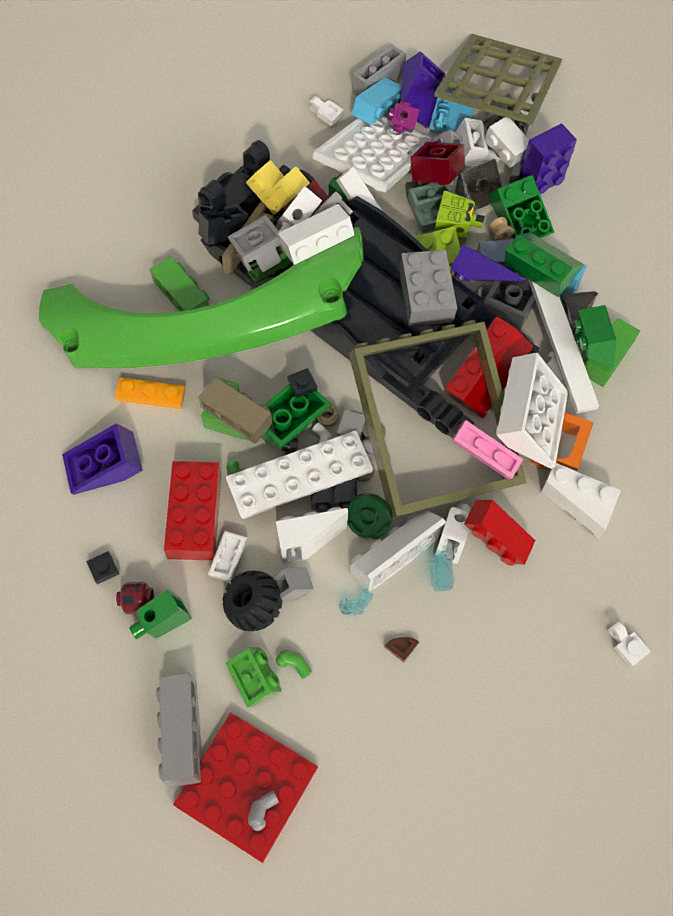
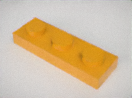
(150, 393)

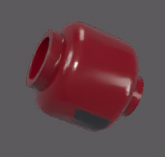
(134, 596)

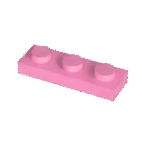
(487, 450)

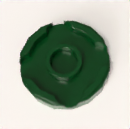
(369, 515)

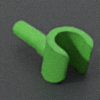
(233, 467)

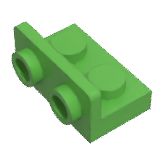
(253, 676)

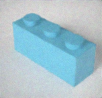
(377, 101)

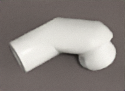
(322, 432)

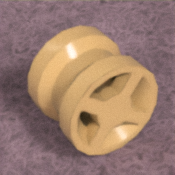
(501, 229)

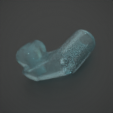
(355, 607)

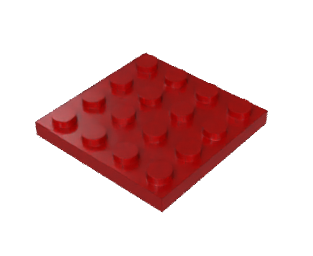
(235, 773)

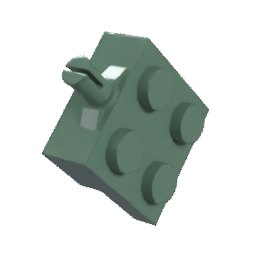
(426, 203)

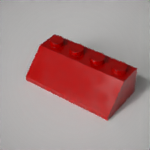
(469, 383)

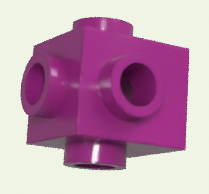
(407, 112)

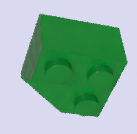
(596, 335)

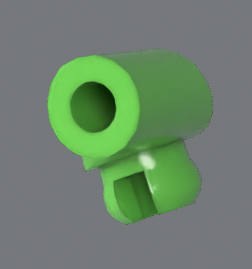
(293, 659)

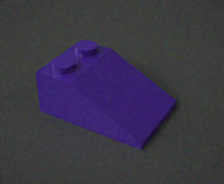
(477, 267)
(102, 460)

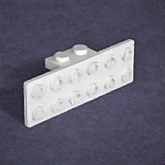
(299, 474)

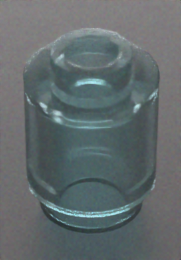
(441, 573)

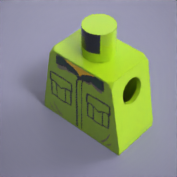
(459, 213)

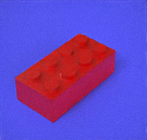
(193, 511)

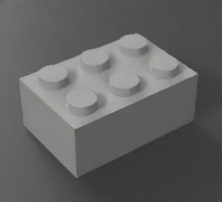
(427, 287)

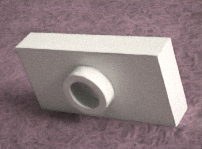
(227, 556)

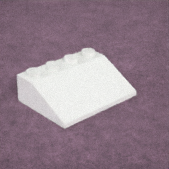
(532, 410)

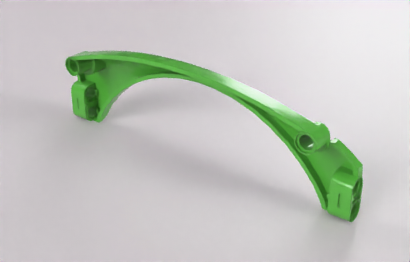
(281, 308)

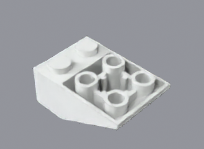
(307, 534)

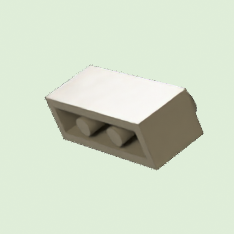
(235, 409)

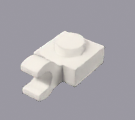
(328, 111)
(629, 646)

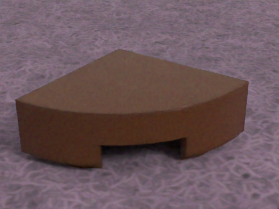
(402, 647)

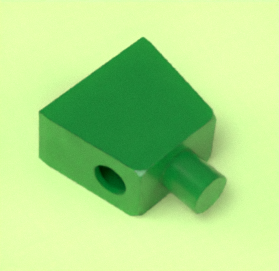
(160, 616)

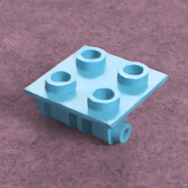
(449, 115)

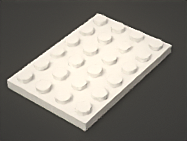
(373, 150)

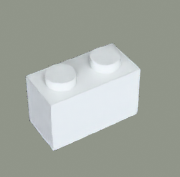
(507, 141)

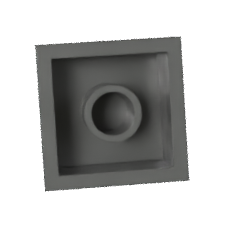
(510, 302)

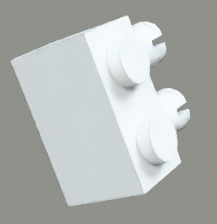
(474, 142)

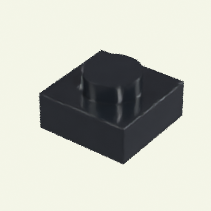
(302, 383)
(102, 567)

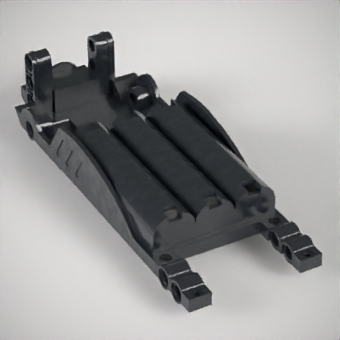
(372, 298)

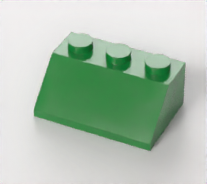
(541, 263)
(292, 415)

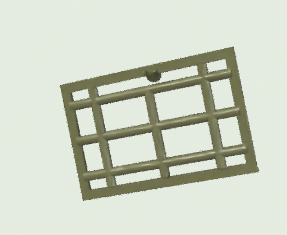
(501, 76)

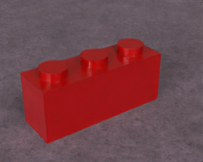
(499, 532)

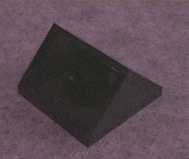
(478, 183)
(575, 302)

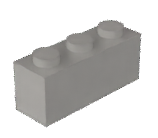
(386, 64)

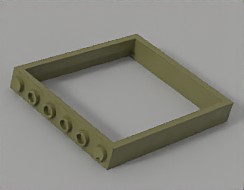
(374, 426)

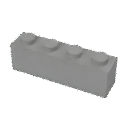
(178, 730)

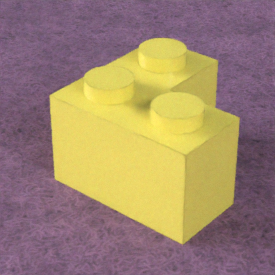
(275, 188)

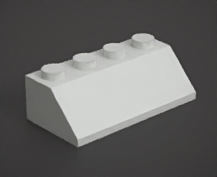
(397, 549)

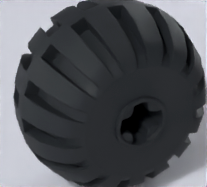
(252, 600)

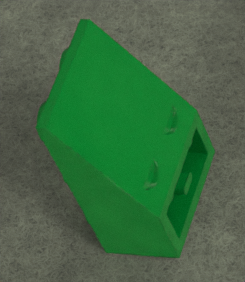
(522, 208)

